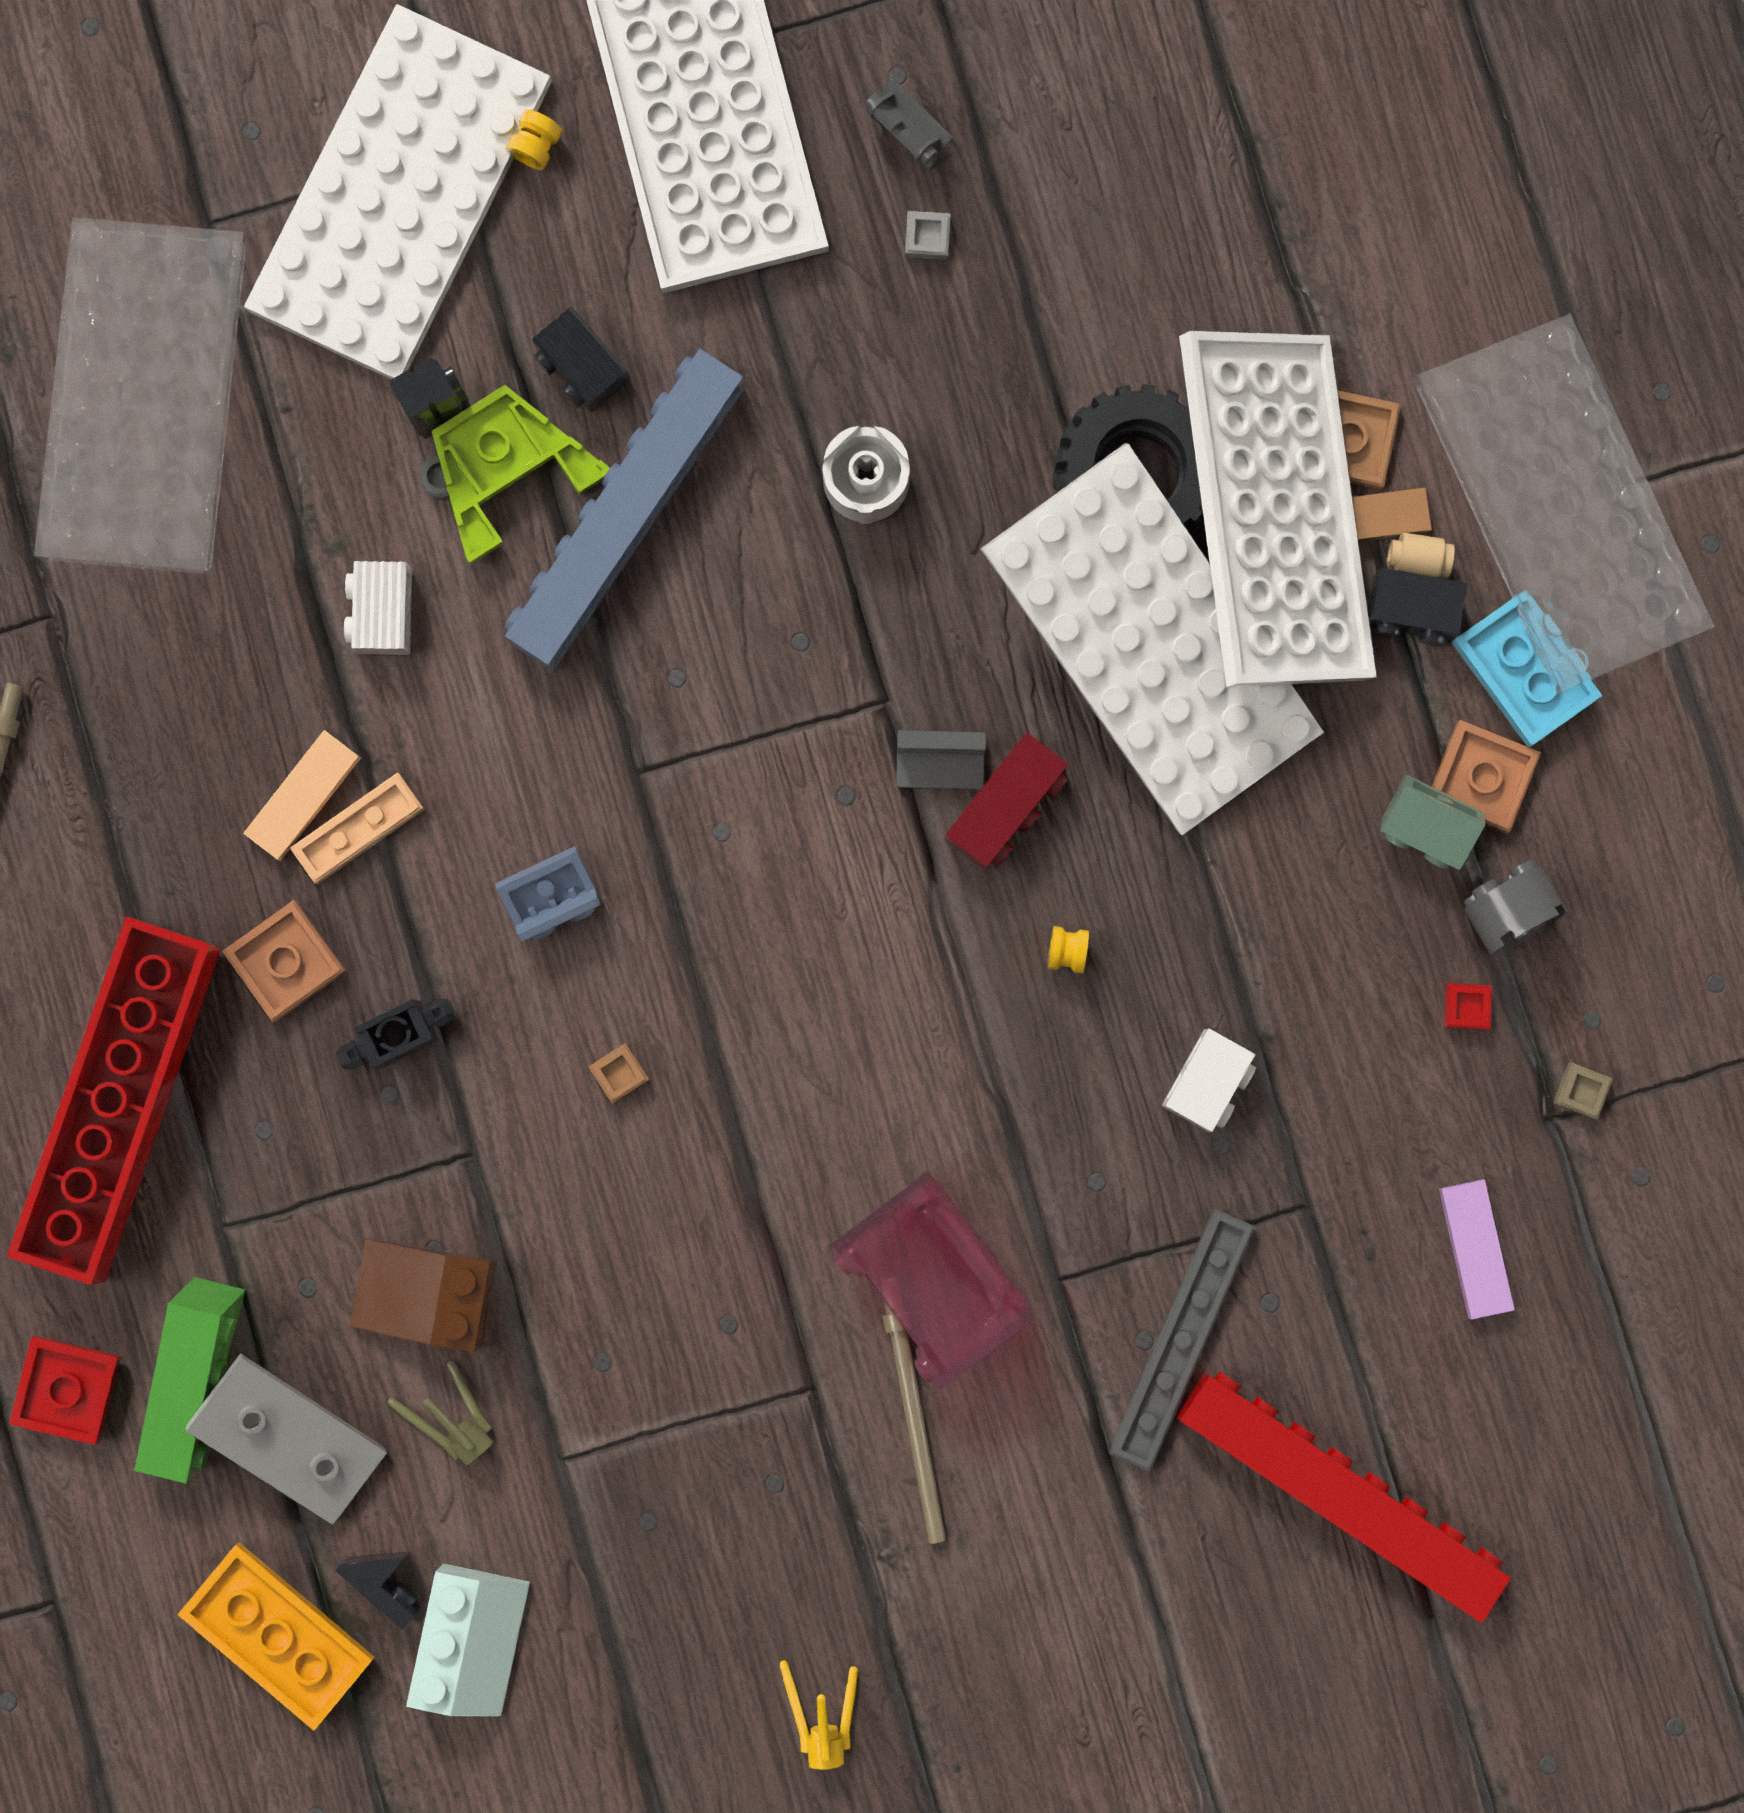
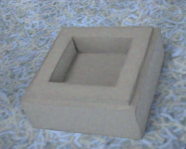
(927, 235)

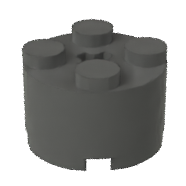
(1516, 908)

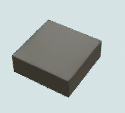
(1582, 1091)

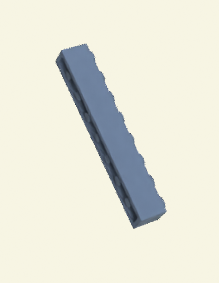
(625, 509)

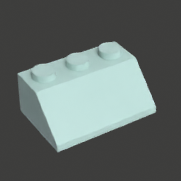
(467, 1642)

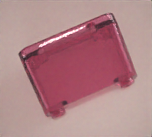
(935, 1278)

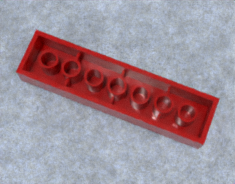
(114, 1102)

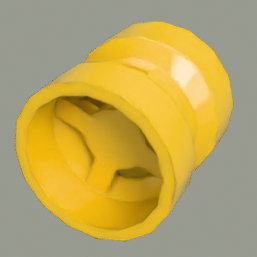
(534, 139)

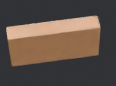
(1391, 514)

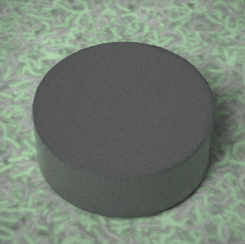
(432, 479)

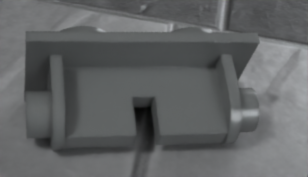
(909, 123)

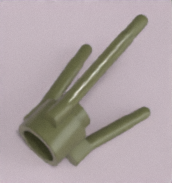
(465, 1439)

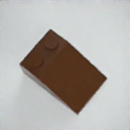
(423, 1295)

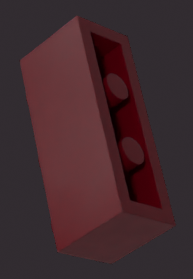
(1007, 803)

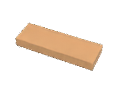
(302, 795)
(357, 828)

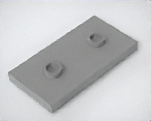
(286, 1439)

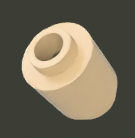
(1421, 555)

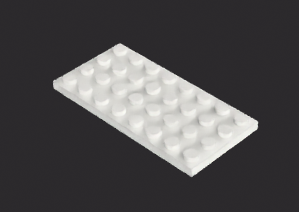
(708, 136)
(397, 194)
(1277, 508)
(1138, 633)

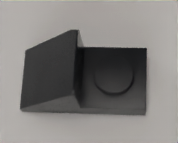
(370, 1577)

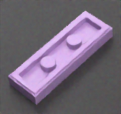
(1476, 1249)

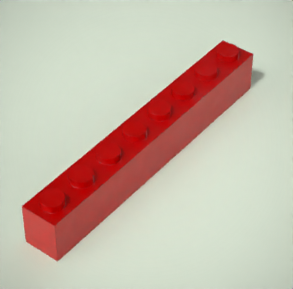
(1343, 1497)

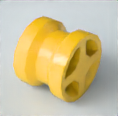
(1068, 949)

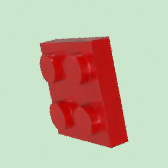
(65, 1390)

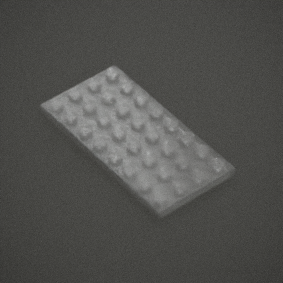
(140, 395)
(1563, 503)

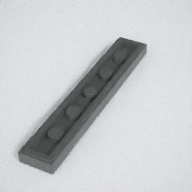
(1181, 1340)

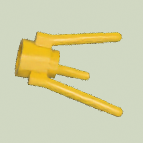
(824, 1743)

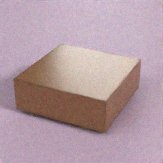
(619, 1073)

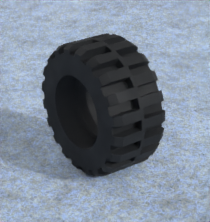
(1134, 415)

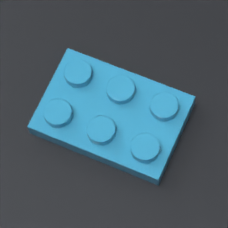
(1515, 678)

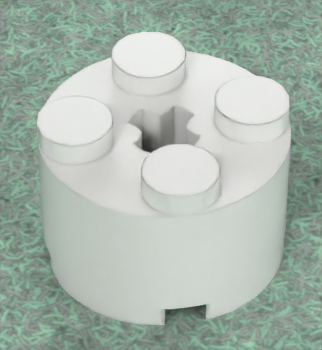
(866, 450)

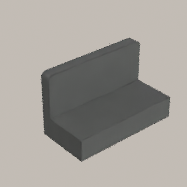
(940, 760)

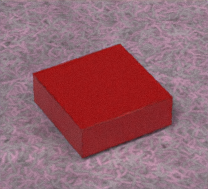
(1467, 1006)

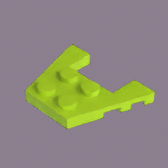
(494, 448)

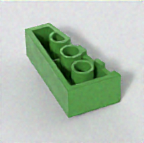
(187, 1369)

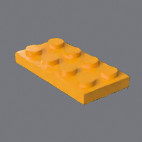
(276, 1636)

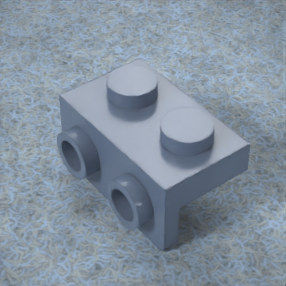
(548, 895)

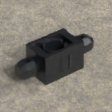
(354, 1054)

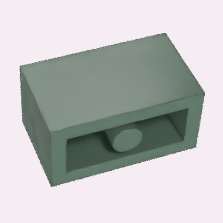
(1432, 823)

